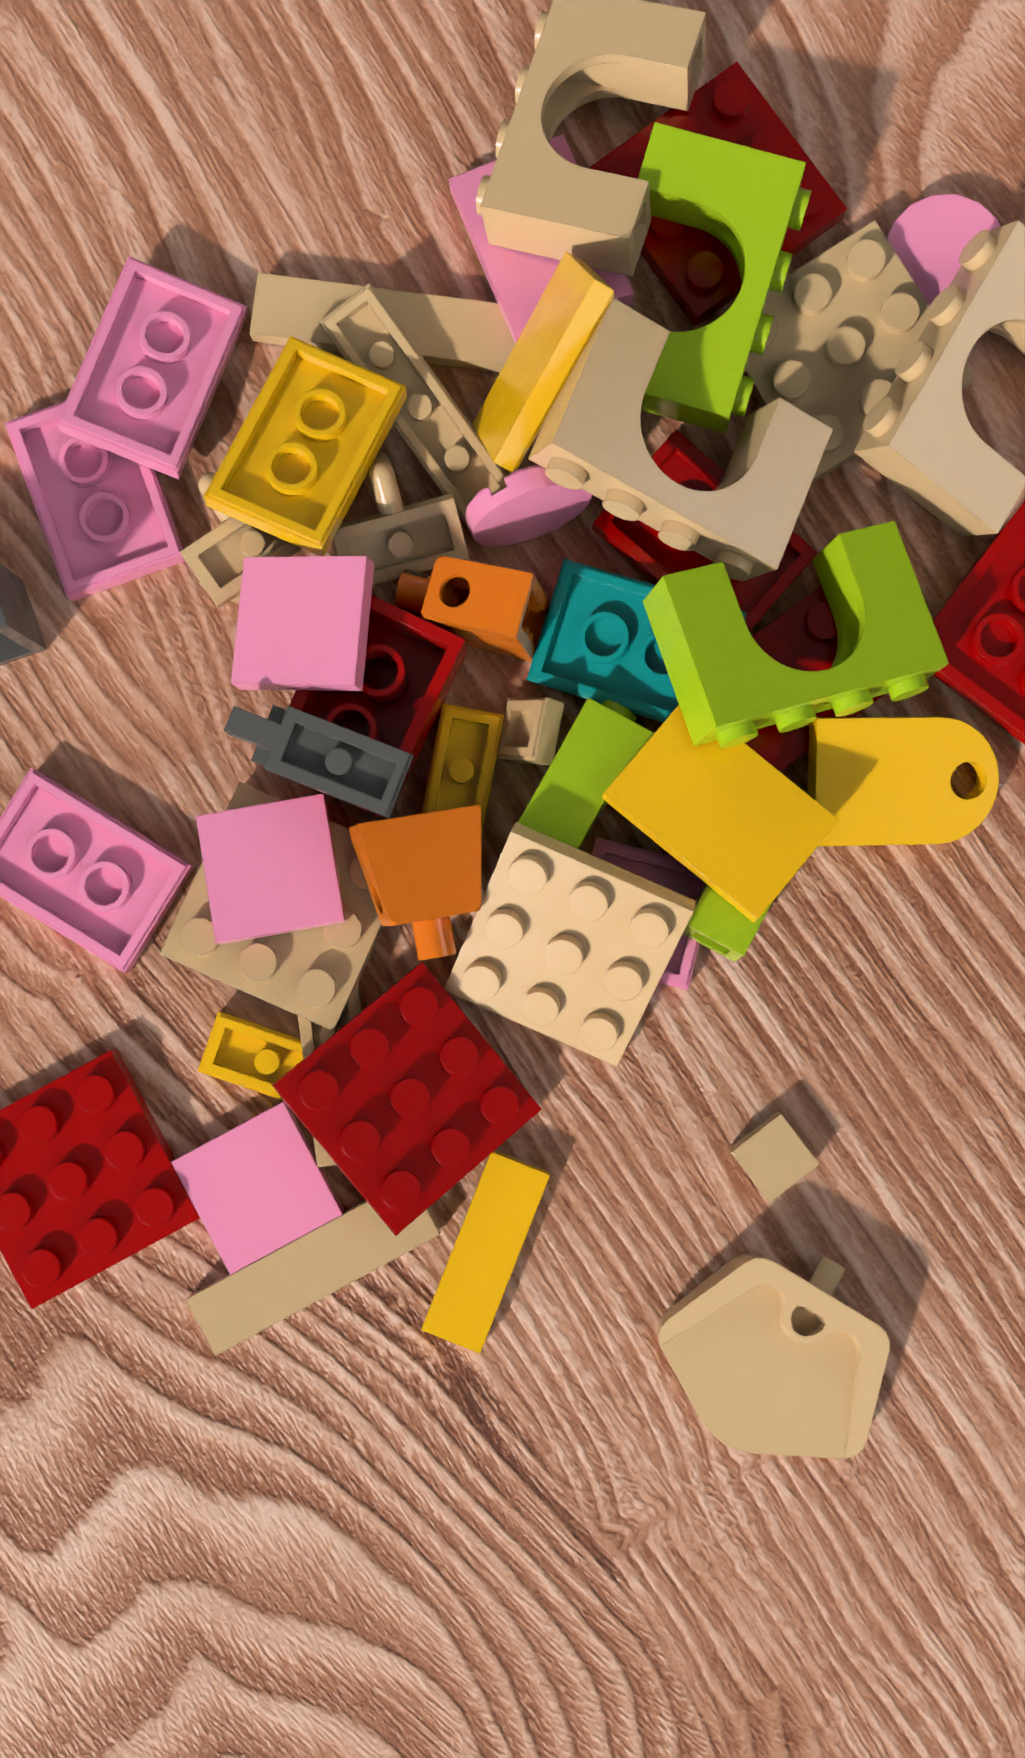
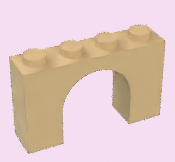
(580, 56)
(921, 426)
(598, 446)

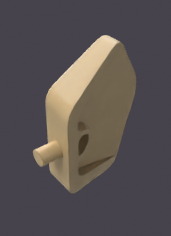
(777, 1359)

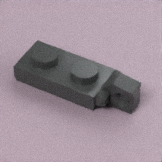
(324, 756)

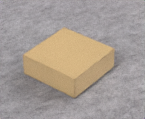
(530, 730)
(773, 1156)

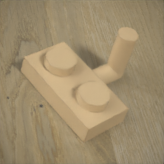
(401, 535)
(220, 553)

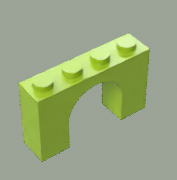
(748, 205)
(734, 687)
(571, 800)

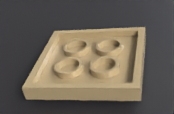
(840, 337)
(568, 944)
(299, 970)

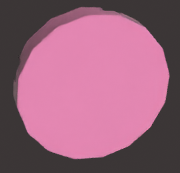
(933, 235)
(523, 509)

